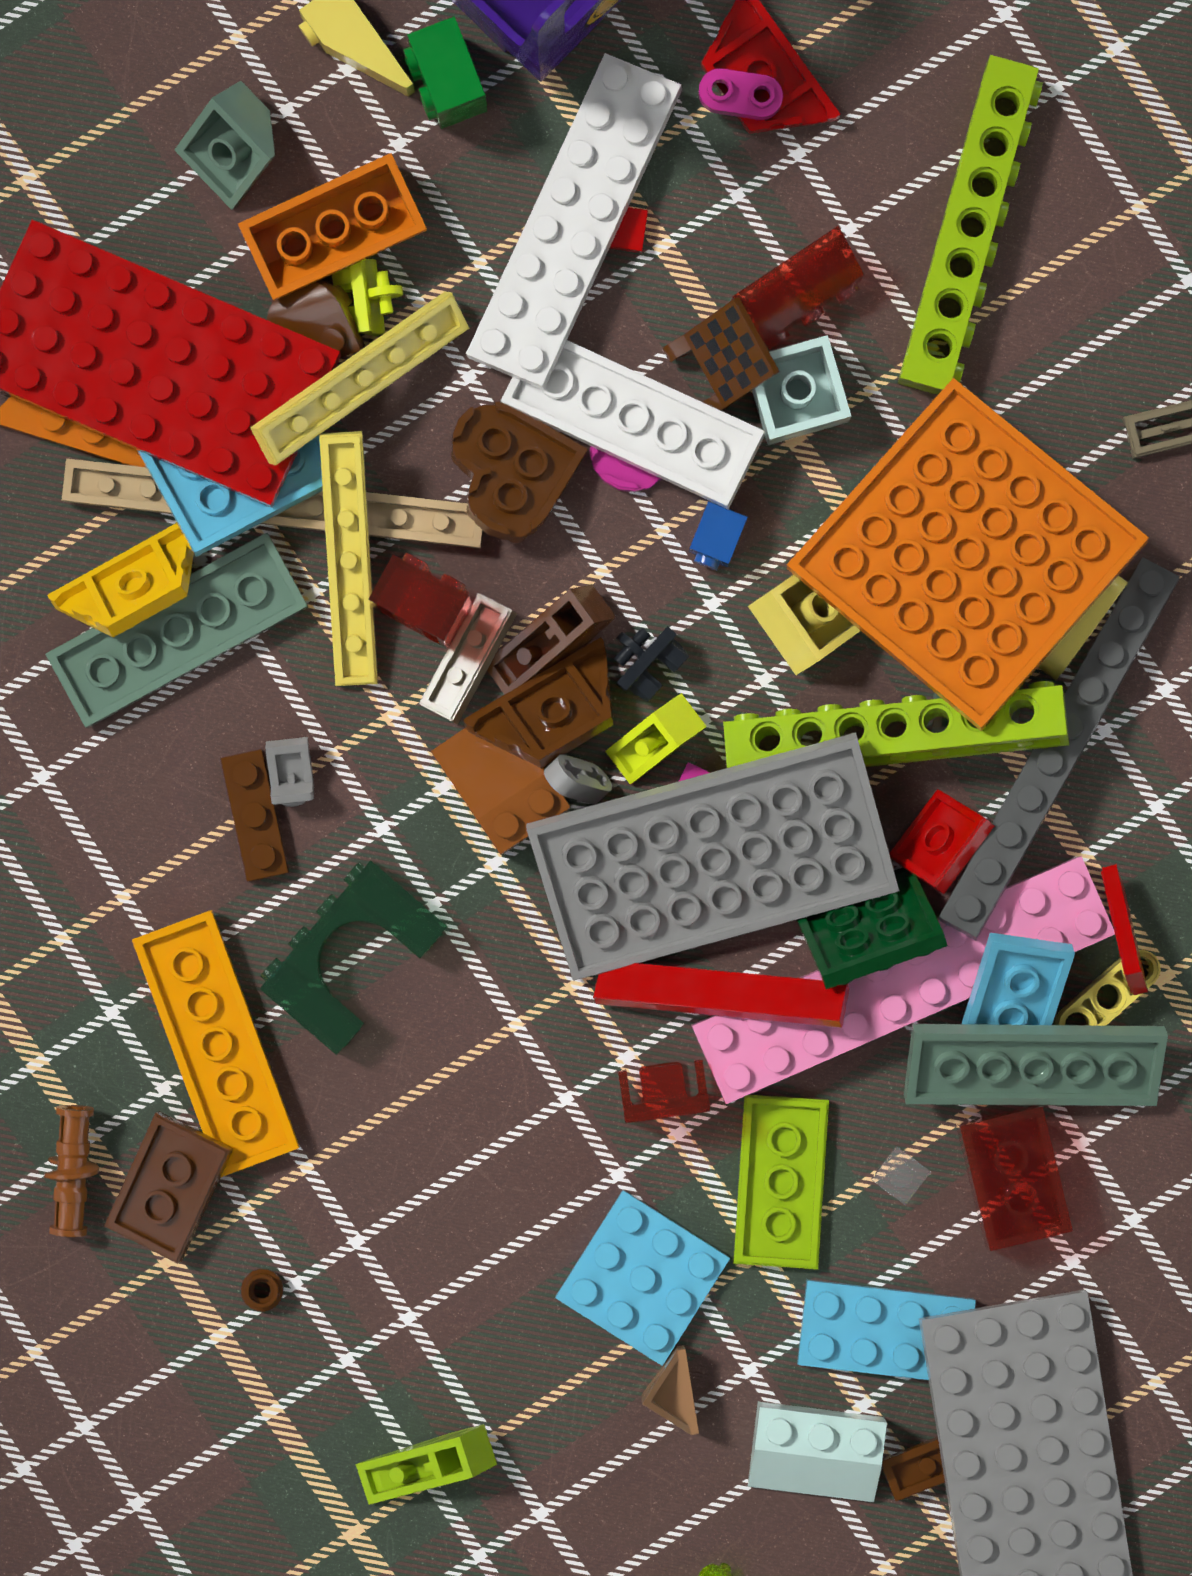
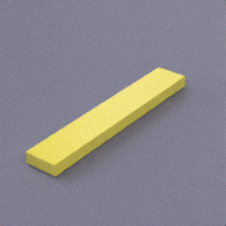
(359, 378)
(348, 558)

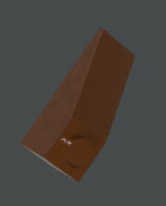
(551, 637)

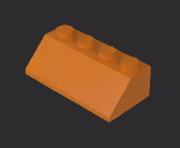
(332, 226)

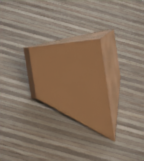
(672, 1394)

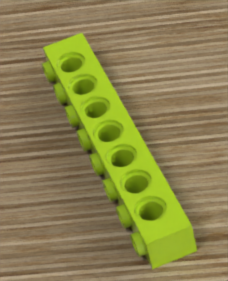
(1000, 80)
(959, 739)

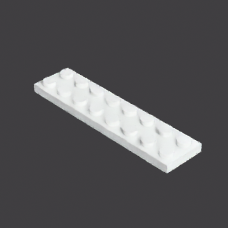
(574, 221)

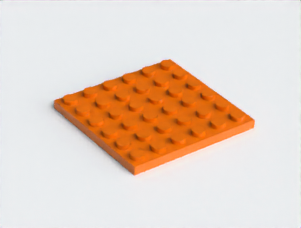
(967, 553)

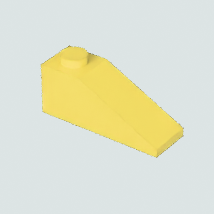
(351, 38)

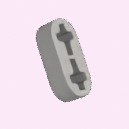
(577, 779)

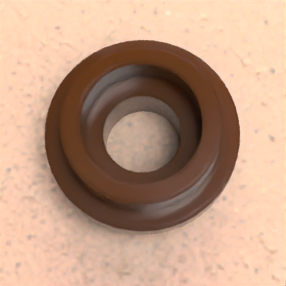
(252, 1299)

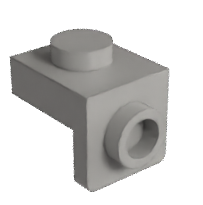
(290, 771)

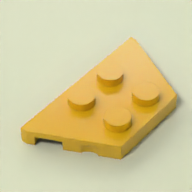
(130, 584)

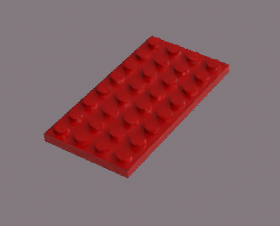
(150, 360)

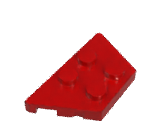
(756, 45)

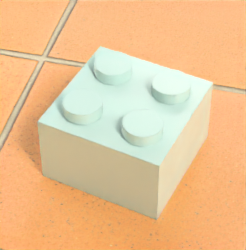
(804, 393)

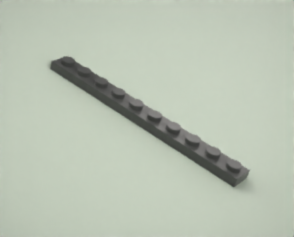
(1051, 766)

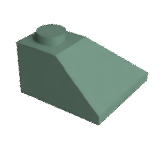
(230, 143)

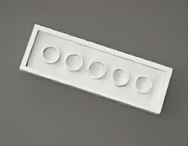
(642, 423)

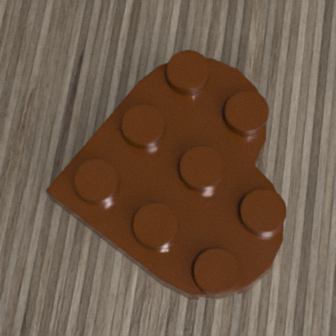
(514, 468)

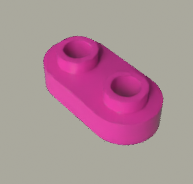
(740, 98)

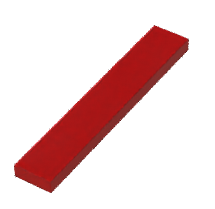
(723, 994)

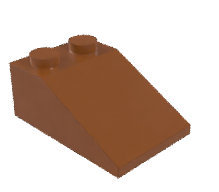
(498, 788)

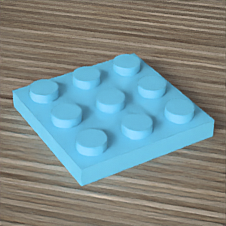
(642, 1277)

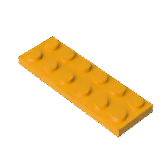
(215, 1040)

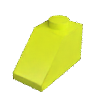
(655, 738)

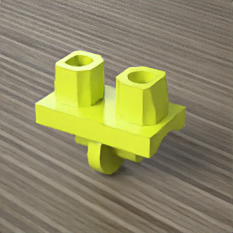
(370, 293)

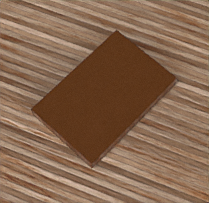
(168, 1187)

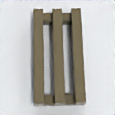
(1134, 436)

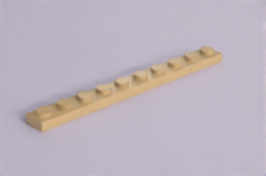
(387, 514)

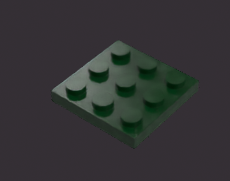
(873, 933)

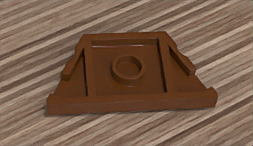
(551, 710)

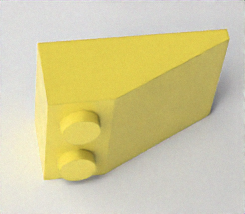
(801, 623)

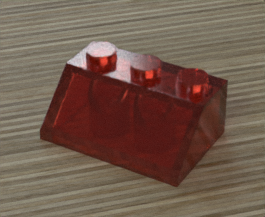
(801, 287)

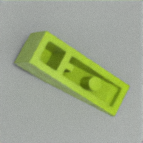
(427, 1464)

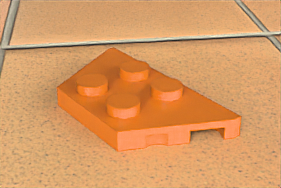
(37, 422)

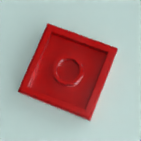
(941, 841)

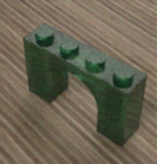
(298, 980)

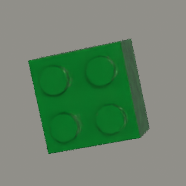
(447, 72)

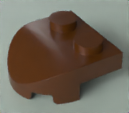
(320, 314)

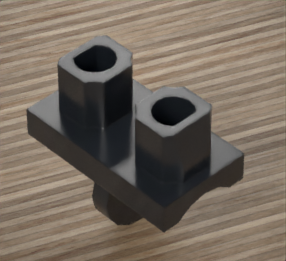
(637, 677)

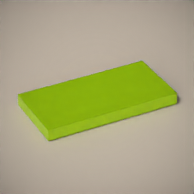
(781, 1181)

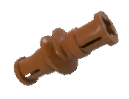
(71, 1170)

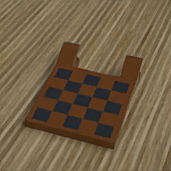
(728, 353)

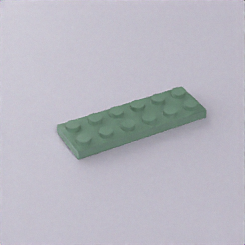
(223, 609)
(1035, 1065)

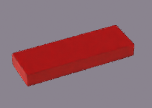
(1124, 930)

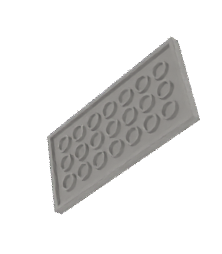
(713, 856)
(1026, 1439)

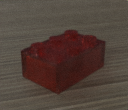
(421, 600)
(1014, 1177)

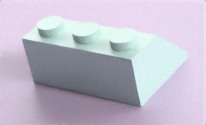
(817, 1451)

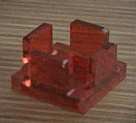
(664, 1092)

